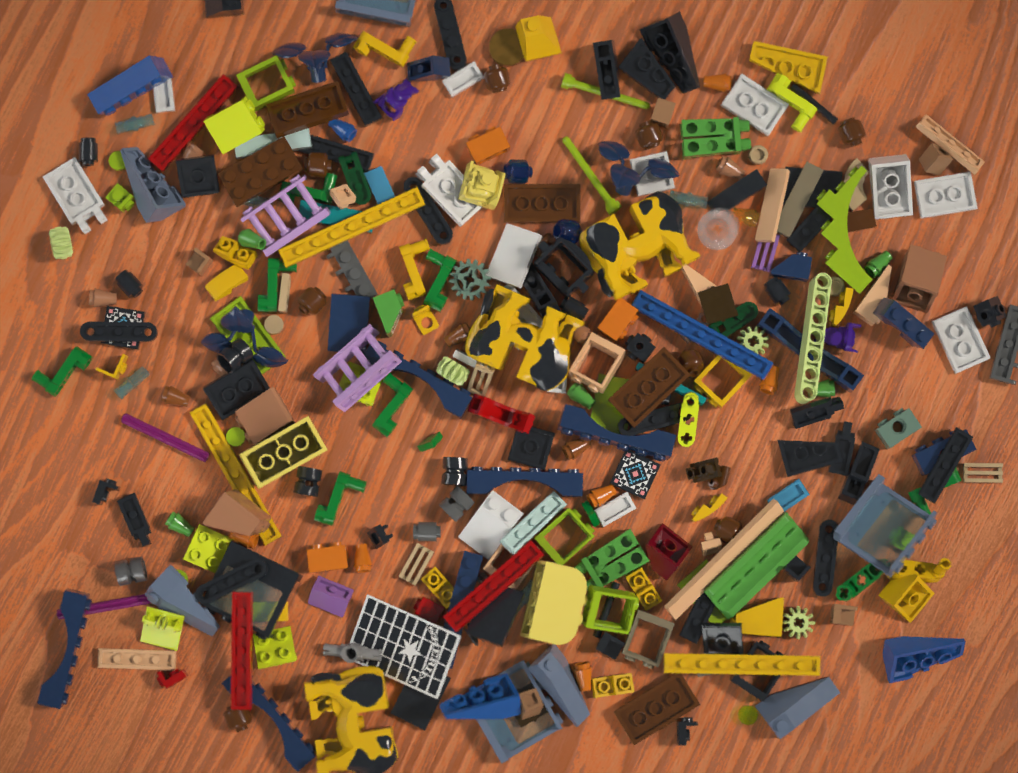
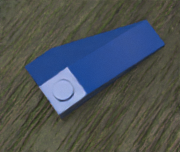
(912, 654)
(491, 700)

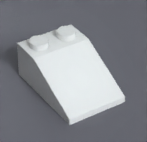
(891, 186)
(490, 524)

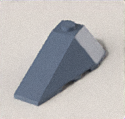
(151, 192)
(172, 595)
(557, 679)
(793, 706)

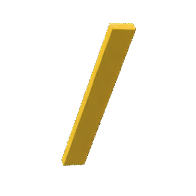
(351, 227)
(230, 464)
(741, 664)

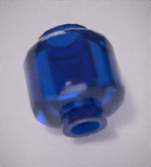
(517, 171)
(568, 230)

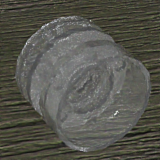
(727, 222)

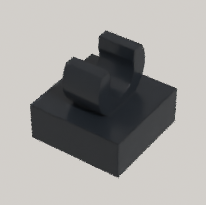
(379, 536)

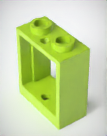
(273, 97)
(575, 516)
(590, 610)

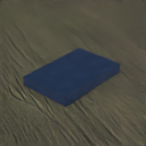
(347, 318)

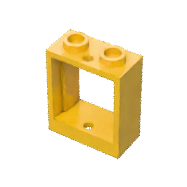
(713, 399)

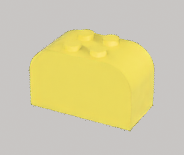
(283, 452)
(554, 603)

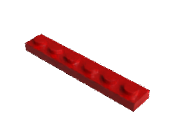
(192, 123)
(493, 586)
(241, 650)

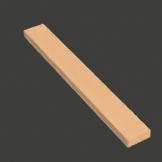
(723, 559)

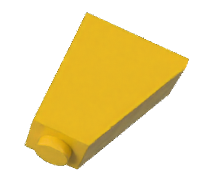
(762, 619)

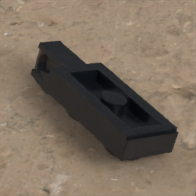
(815, 411)
(846, 441)
(135, 518)

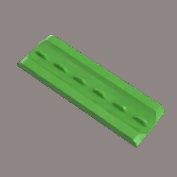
(757, 565)

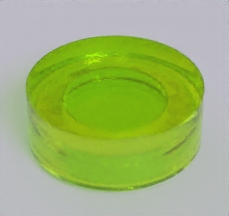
(747, 715)

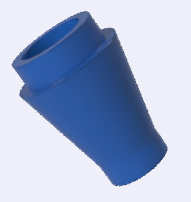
(343, 129)

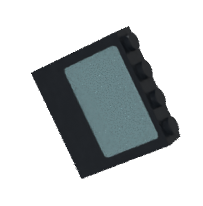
(268, 592)

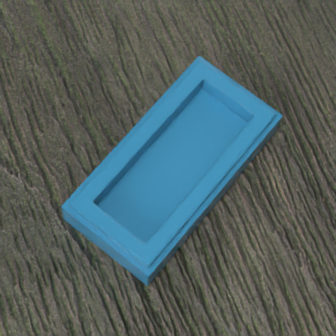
(379, 185)
(790, 495)

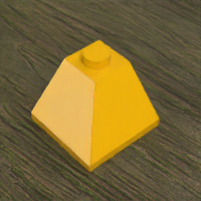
(537, 37)
(906, 596)

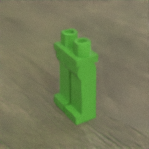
(713, 137)
(601, 572)

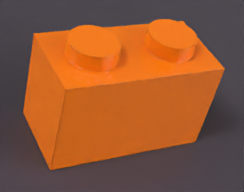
(488, 145)
(617, 320)
(327, 558)

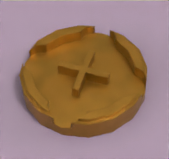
(506, 48)

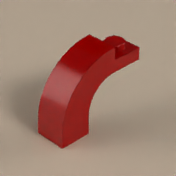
(501, 414)

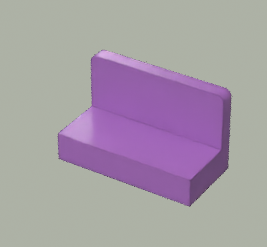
(330, 596)

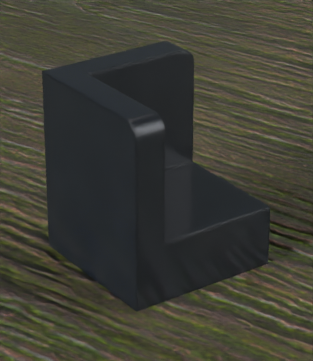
(796, 569)
(610, 645)

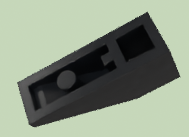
(607, 69)
(539, 292)

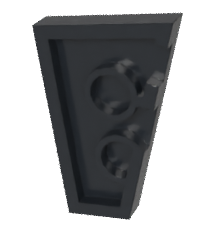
(646, 71)
(808, 456)

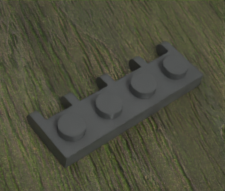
(352, 269)
(1007, 348)

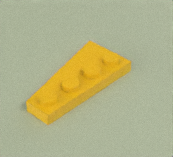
(798, 66)

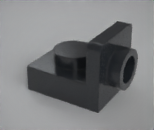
(101, 494)
(683, 734)

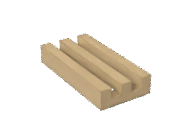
(284, 293)
(484, 369)
(982, 480)
(408, 578)

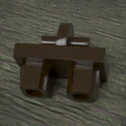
(704, 470)

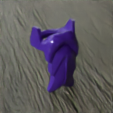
(397, 98)
(841, 337)

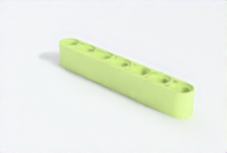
(807, 344)

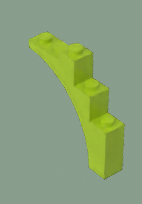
(837, 205)

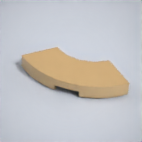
(858, 196)

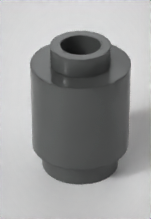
(426, 531)

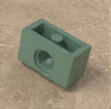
(908, 423)

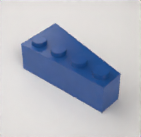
(130, 84)

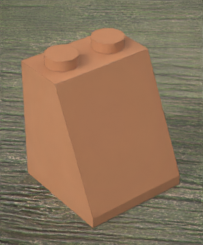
(919, 278)
(264, 416)
(237, 514)

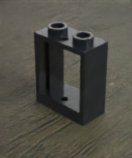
(761, 695)

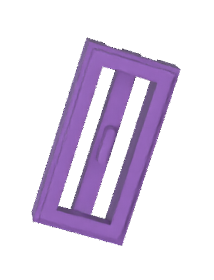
(761, 266)

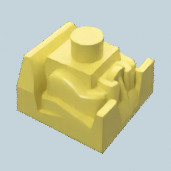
(481, 186)

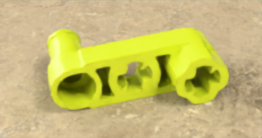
(779, 87)
(687, 408)

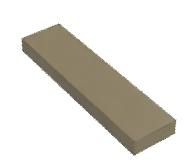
(798, 198)

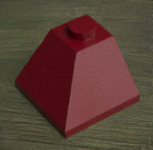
(666, 551)

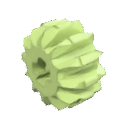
(60, 242)
(758, 336)
(452, 371)
(799, 615)

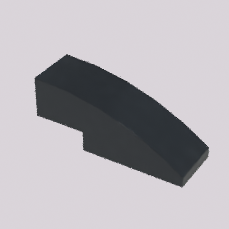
(739, 191)
(858, 473)

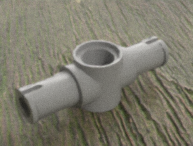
(362, 652)

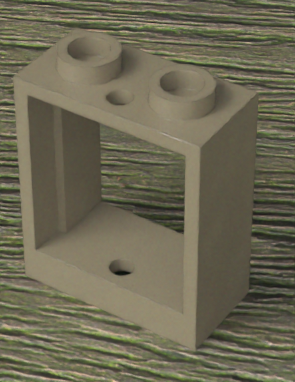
(657, 621)

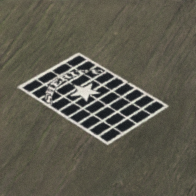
(411, 647)

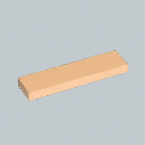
(950, 144)
(772, 205)
(137, 659)

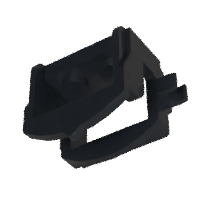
(576, 255)

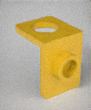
(422, 312)
(121, 368)

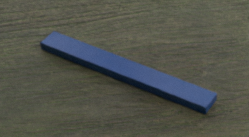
(702, 335)

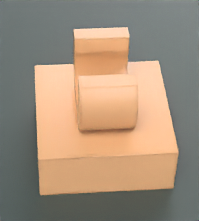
(342, 196)
(710, 545)

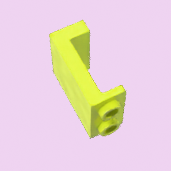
(234, 125)

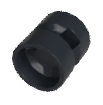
(234, 356)
(454, 471)
(307, 474)

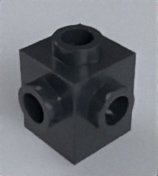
(990, 312)
(636, 354)

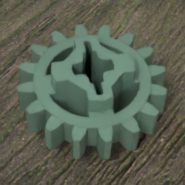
(467, 288)

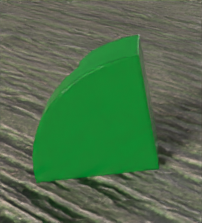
(430, 442)
(591, 513)

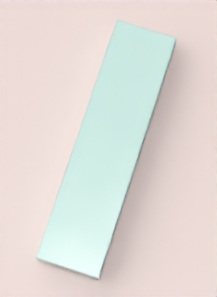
(296, 140)
(533, 523)

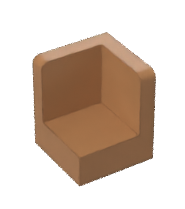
(662, 112)
(935, 159)
(199, 262)
(843, 614)
(530, 703)

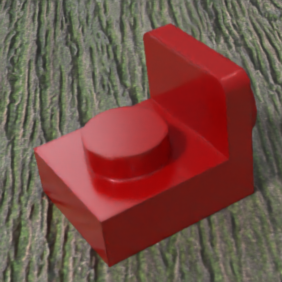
(428, 609)
(175, 677)

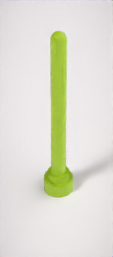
(570, 82)
(611, 204)

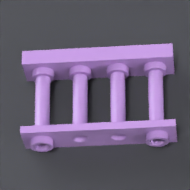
(286, 233)
(367, 380)

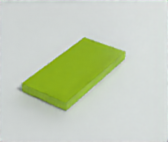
(262, 337)

